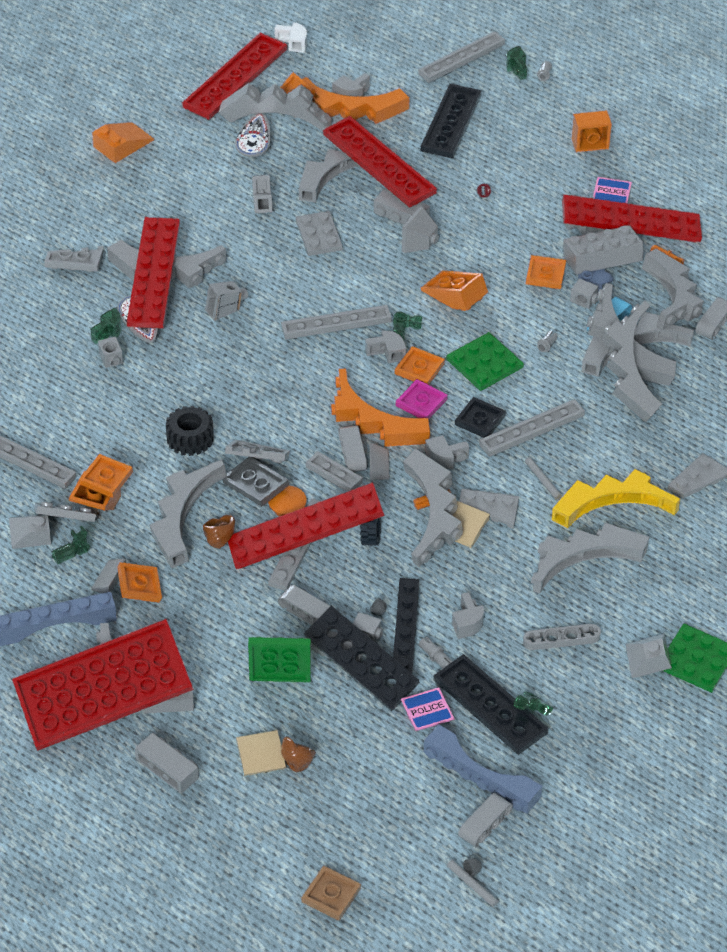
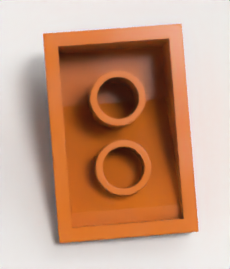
(119, 140)
(456, 288)

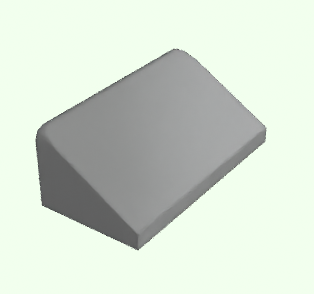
(378, 462)
(108, 577)

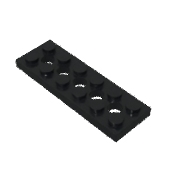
(457, 127)
(360, 671)
(490, 715)

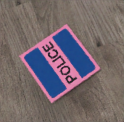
(612, 190)
(427, 709)

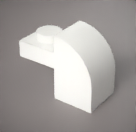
(295, 35)

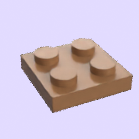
(331, 893)

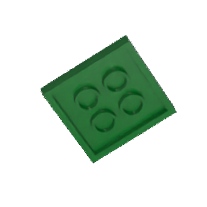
(484, 361)
(697, 658)
(279, 659)

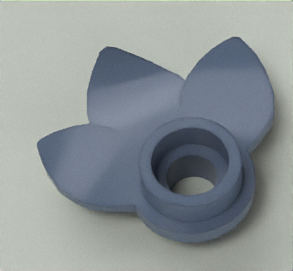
(596, 277)

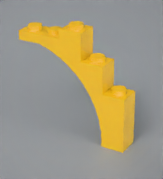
(635, 489)

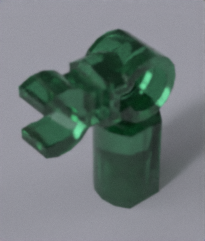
(402, 320)
(78, 546)
(532, 702)

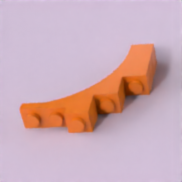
(374, 107)
(391, 428)

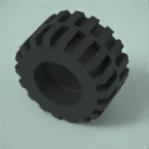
(189, 441)

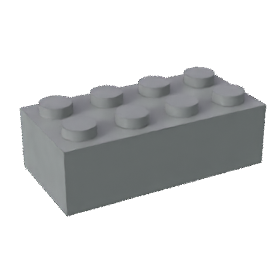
(603, 249)

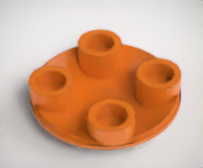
(288, 501)

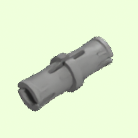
(436, 653)

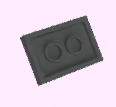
(255, 481)

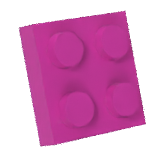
(421, 400)

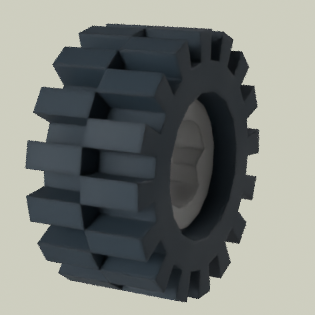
(371, 532)

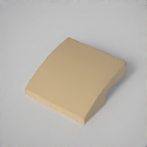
(472, 523)
(260, 753)

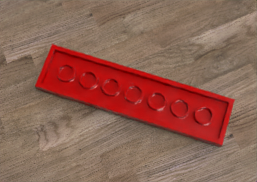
(234, 75)
(380, 161)
(640, 218)
(153, 272)
(305, 526)

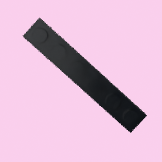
(406, 622)

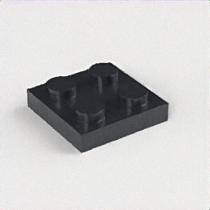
(480, 417)

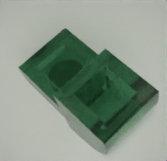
(517, 62)
(109, 326)

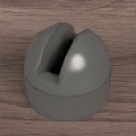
(378, 607)
(472, 866)

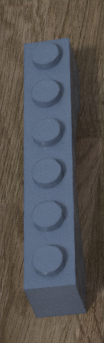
(89, 610)
(517, 790)

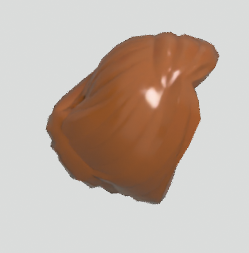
(219, 530)
(296, 755)

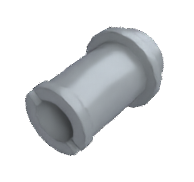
(544, 73)
(544, 344)

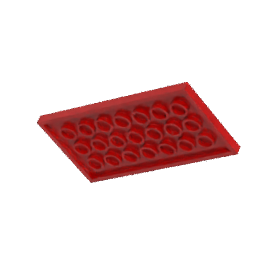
(102, 684)

